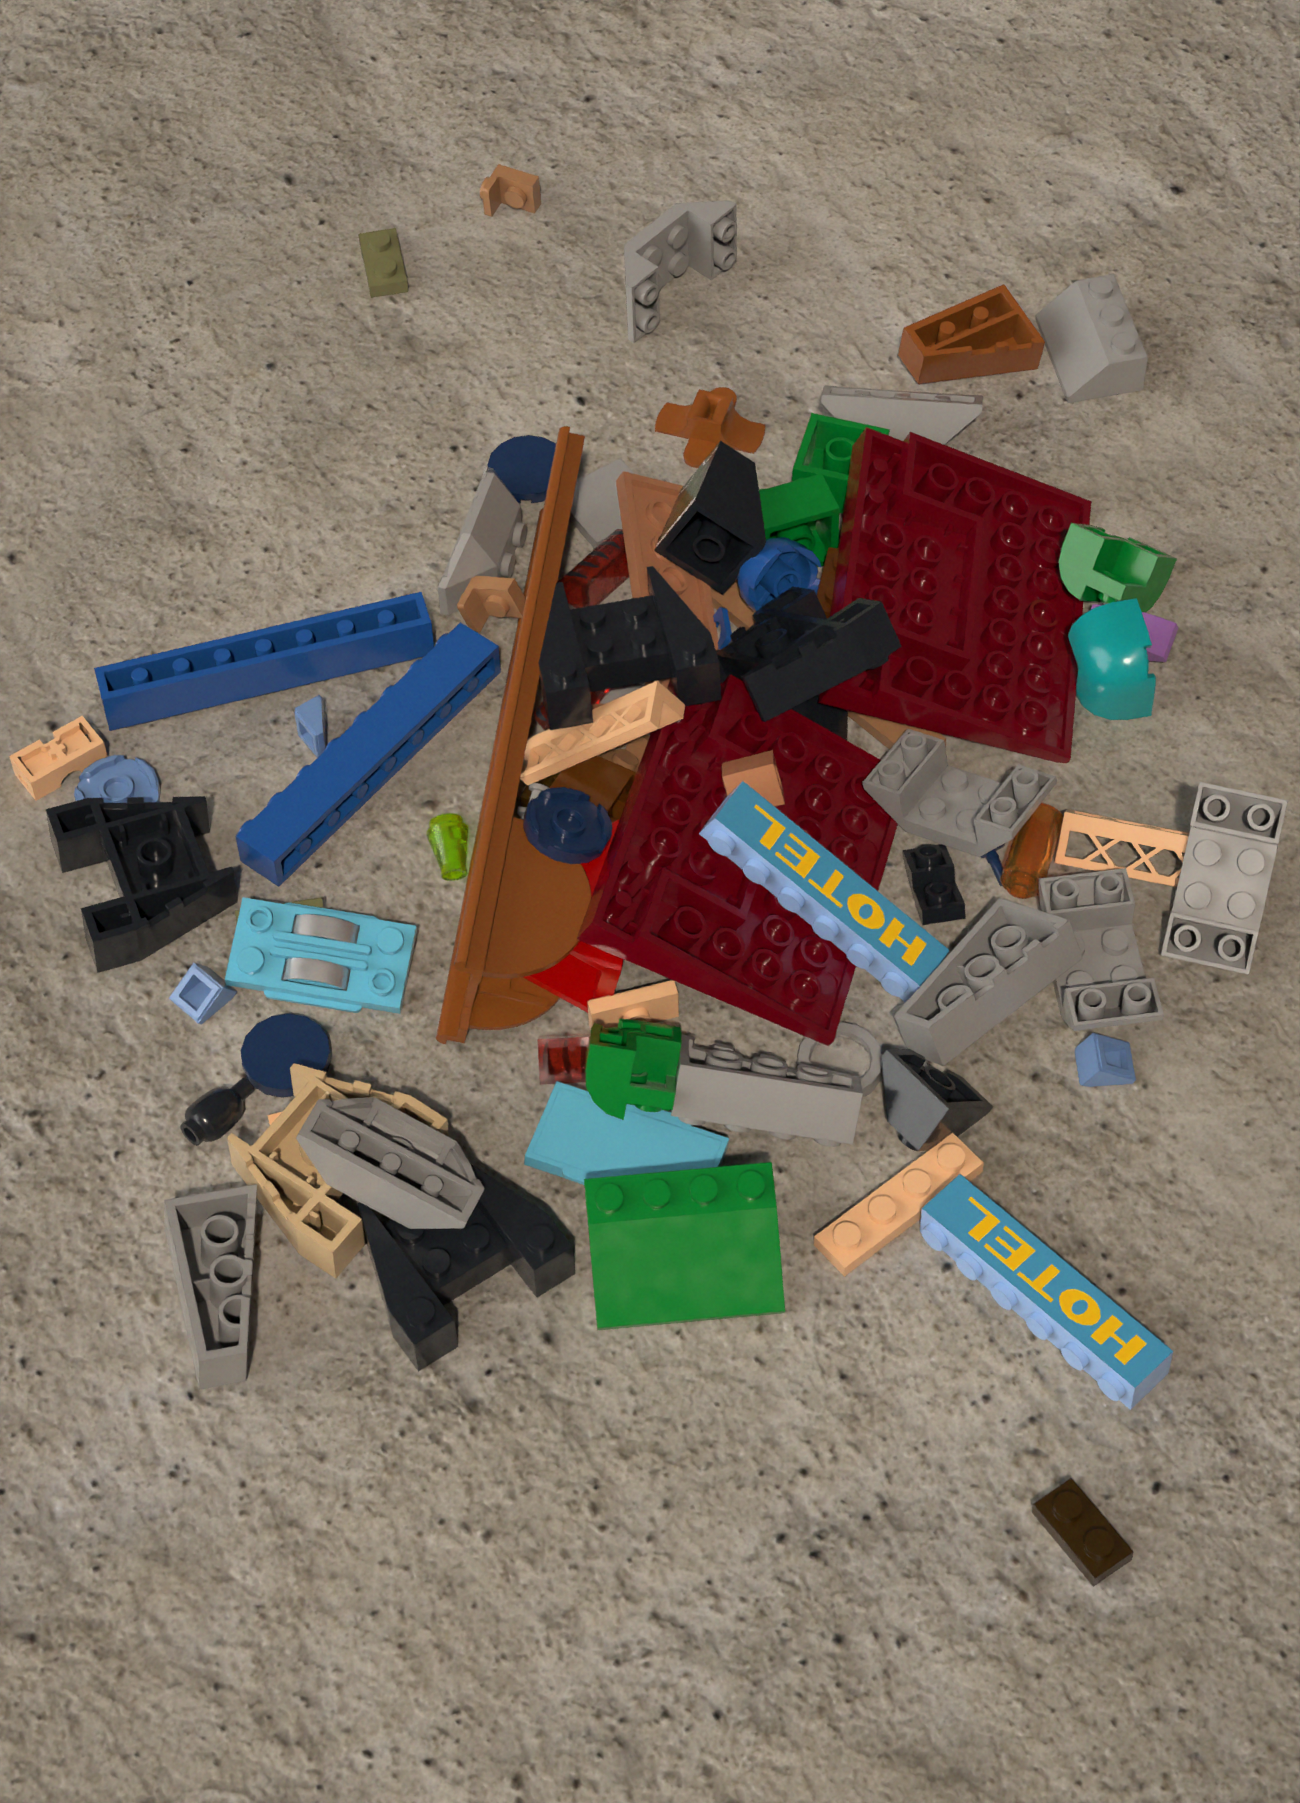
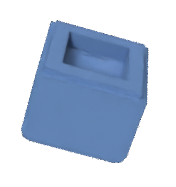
(311, 724)
(201, 993)
(1104, 1061)

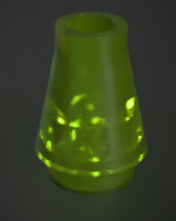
(449, 844)

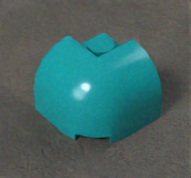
(1113, 661)

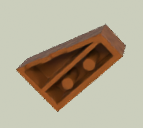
(972, 340)

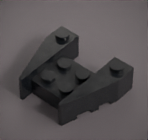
(623, 647)
(801, 653)
(153, 866)
(431, 1267)

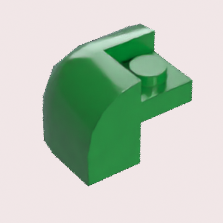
(1112, 568)
(633, 1066)

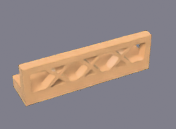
(612, 726)
(1121, 830)

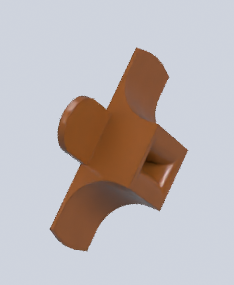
(707, 423)

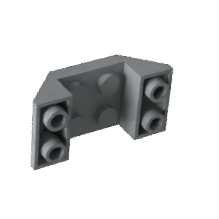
(683, 236)
(950, 803)
(1224, 878)
(1110, 979)

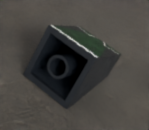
(716, 520)

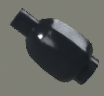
(215, 1112)

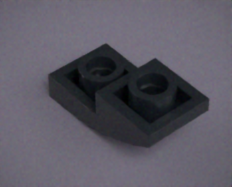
(933, 884)

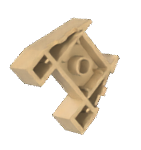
(291, 1184)

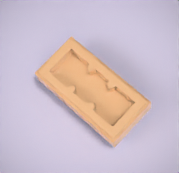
(643, 1004)

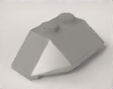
(923, 413)
(485, 541)
(391, 1163)

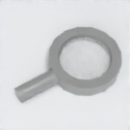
(851, 1053)

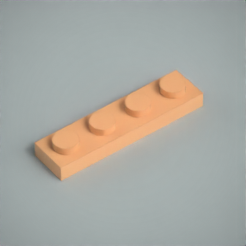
(895, 1205)

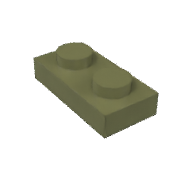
(383, 262)

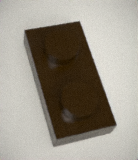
(1082, 1532)

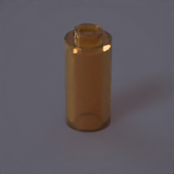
(1032, 852)

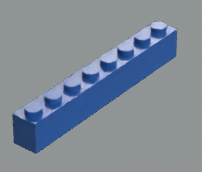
(265, 661)
(367, 754)

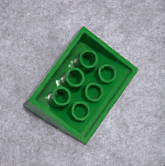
(684, 1246)

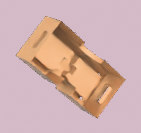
(57, 758)

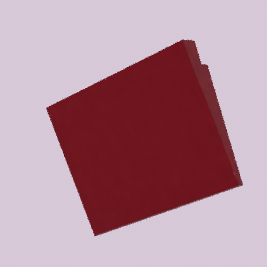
(971, 590)
(694, 912)

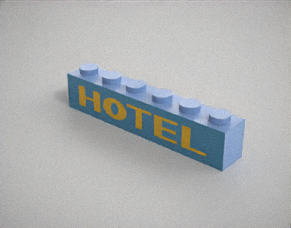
(823, 892)
(1045, 1292)

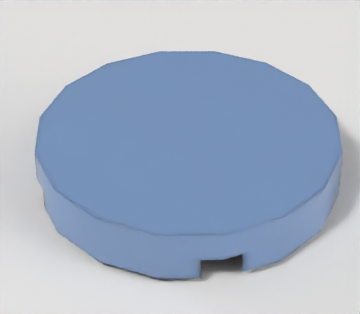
(117, 779)

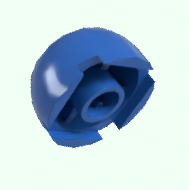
(777, 569)

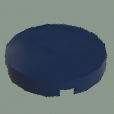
(524, 466)
(567, 826)
(277, 1045)

